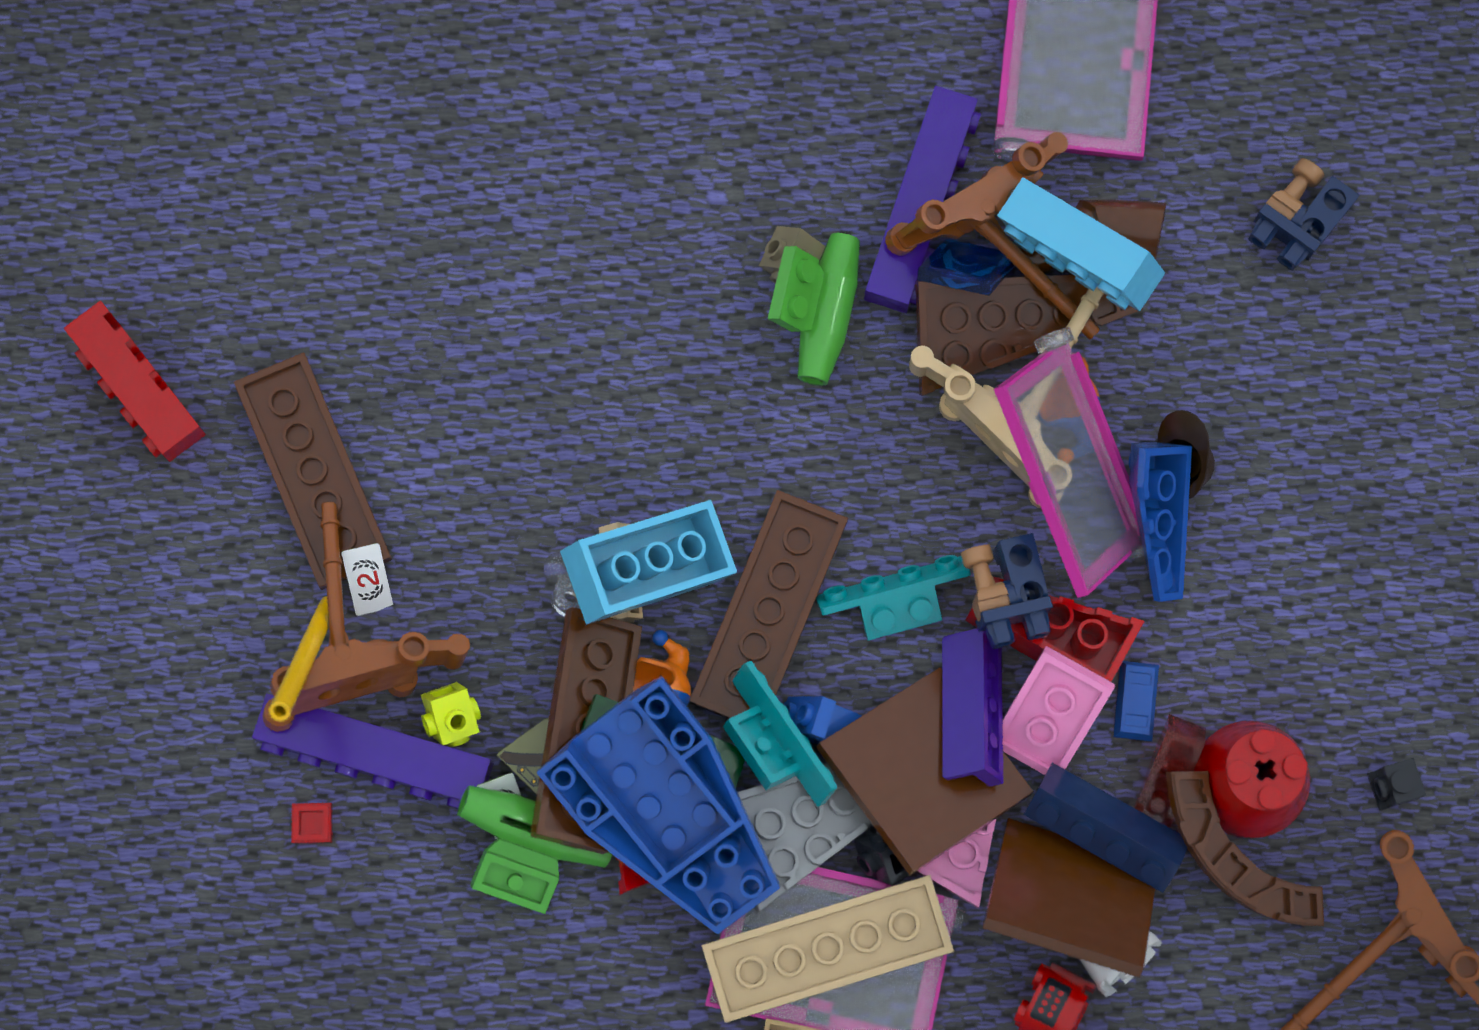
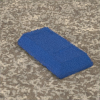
(1136, 701)

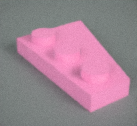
(963, 866)

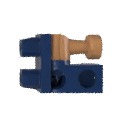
(1296, 224)
(1017, 598)

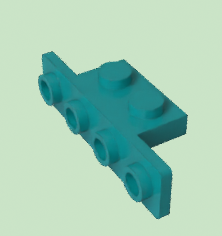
(896, 600)
(773, 741)

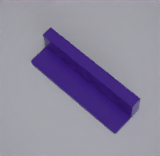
(972, 708)

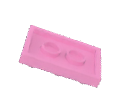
(1053, 711)

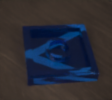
(965, 267)

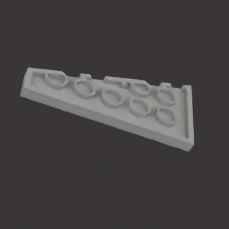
(797, 831)

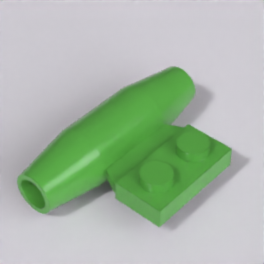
(817, 302)
(515, 864)

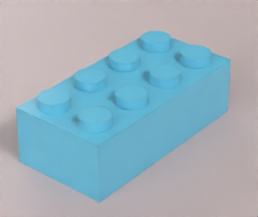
(1080, 245)
(648, 561)

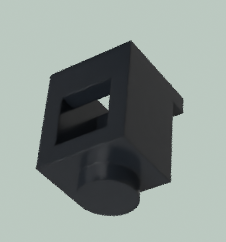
(1396, 784)

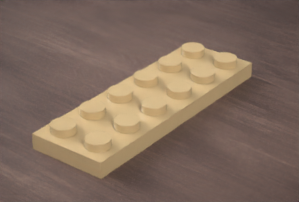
(827, 948)

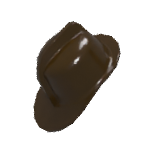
(1187, 429)

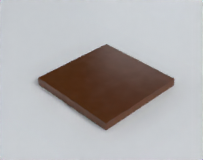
(896, 777)
(1068, 900)

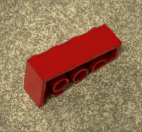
(134, 381)
(1080, 633)

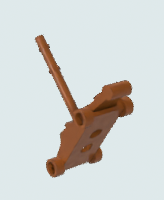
(975, 210)
(356, 667)
(1417, 916)

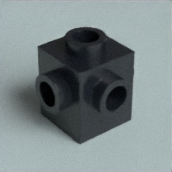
(877, 858)

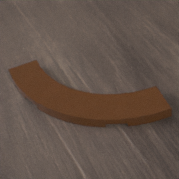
(1227, 865)

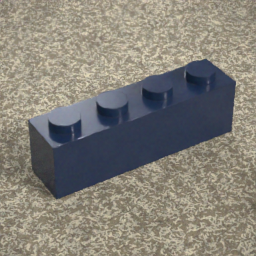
(1107, 827)

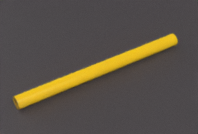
(301, 663)

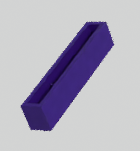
(927, 177)
(376, 752)

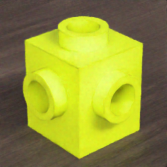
(450, 715)

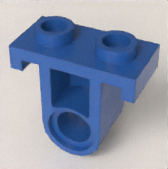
(818, 716)

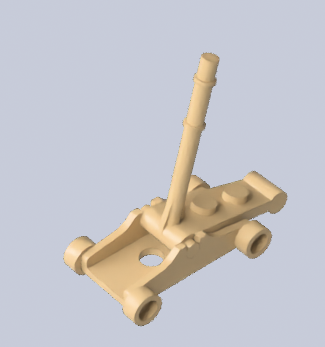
(979, 405)

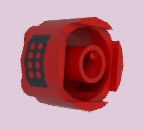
(1057, 1000)

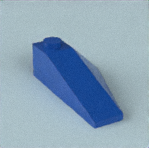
(1161, 500)

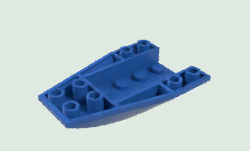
(664, 805)

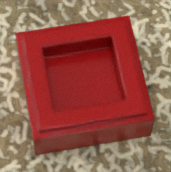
(311, 823)

